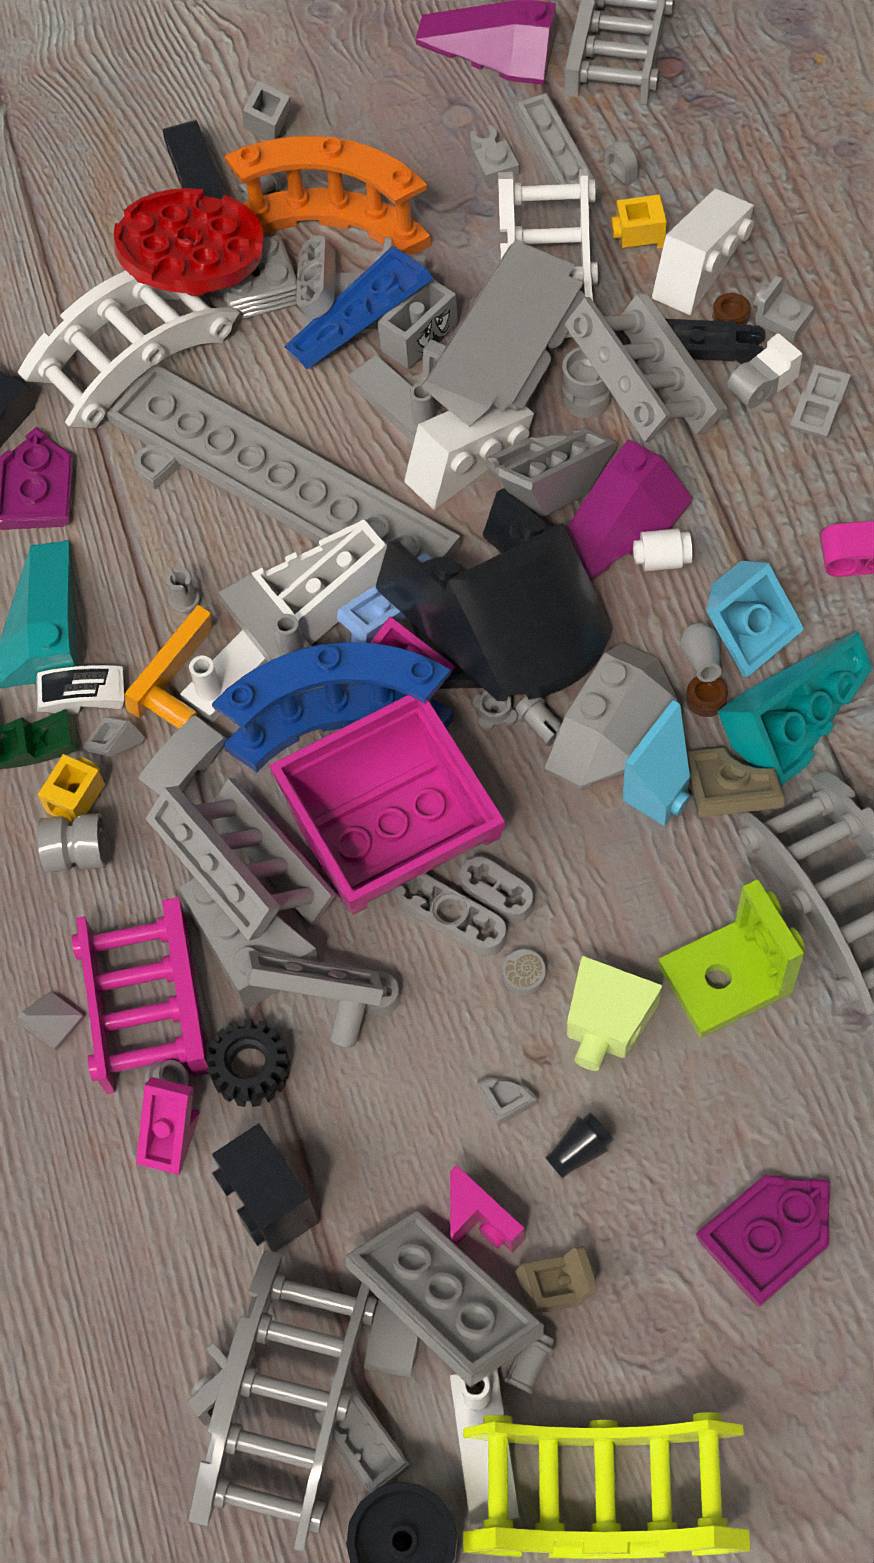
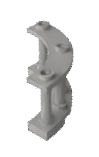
(833, 801)
(242, 1380)

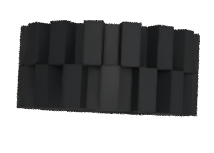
(243, 1038)

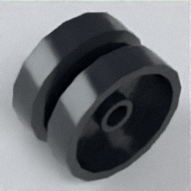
(397, 1511)

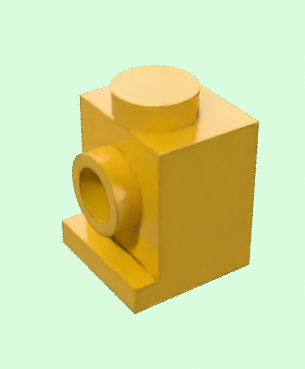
(639, 221)
(66, 778)

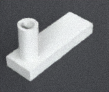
(216, 675)
(470, 1407)

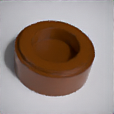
(731, 308)
(706, 697)

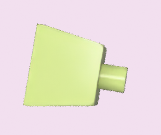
(608, 1011)

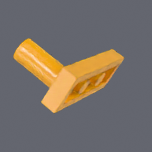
(148, 688)

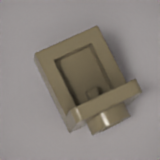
(557, 1281)

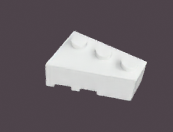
(700, 249)
(452, 454)
(325, 578)

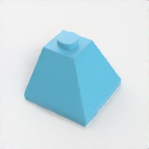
(752, 614)
(659, 769)

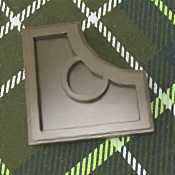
(728, 787)

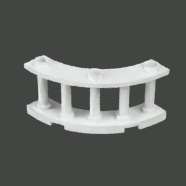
(513, 193)
(106, 304)

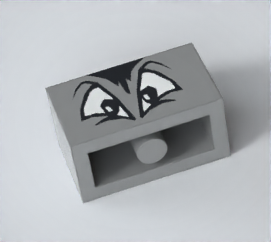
(417, 320)

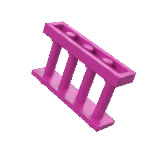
(180, 1007)

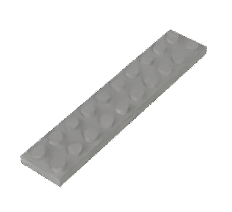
(267, 466)

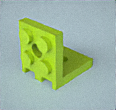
(753, 951)

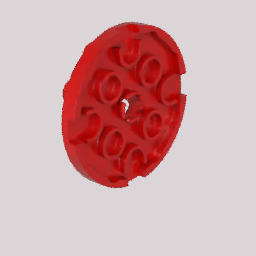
(154, 246)

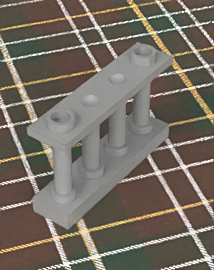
(585, 45)
(663, 353)
(221, 871)

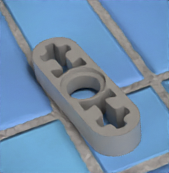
(316, 277)
(482, 917)

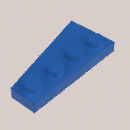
(364, 301)

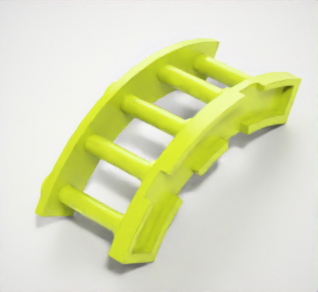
(605, 1538)

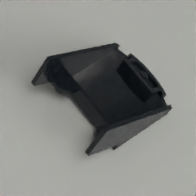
(513, 621)

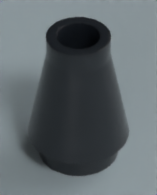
(579, 1145)

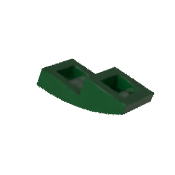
(39, 741)

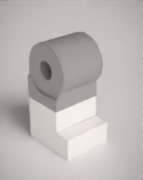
(766, 372)

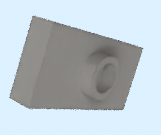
(366, 1445)

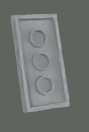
(444, 1297)

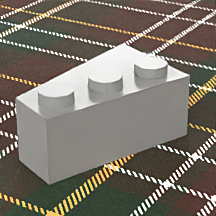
(231, 946)

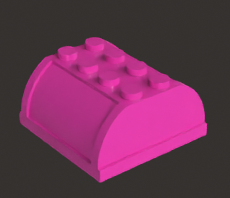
(386, 801)

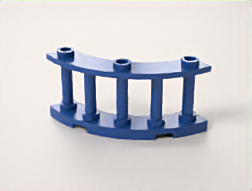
(275, 717)

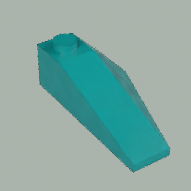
(41, 618)
(789, 712)

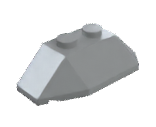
(551, 468)
(609, 717)

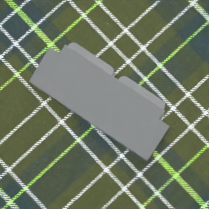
(503, 337)

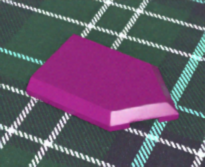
(35, 484)
(769, 1233)

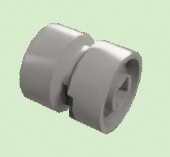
(582, 387)
(69, 843)

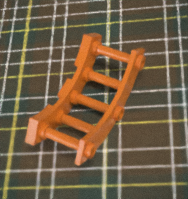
(333, 204)

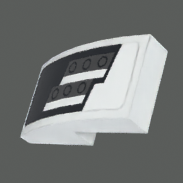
(80, 686)

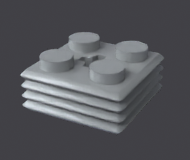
(268, 286)

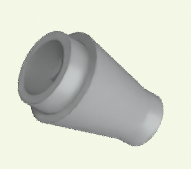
(702, 649)

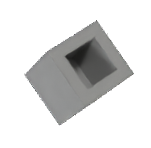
(266, 111)

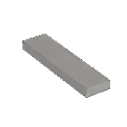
(553, 144)

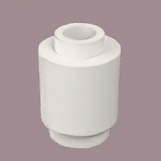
(663, 549)

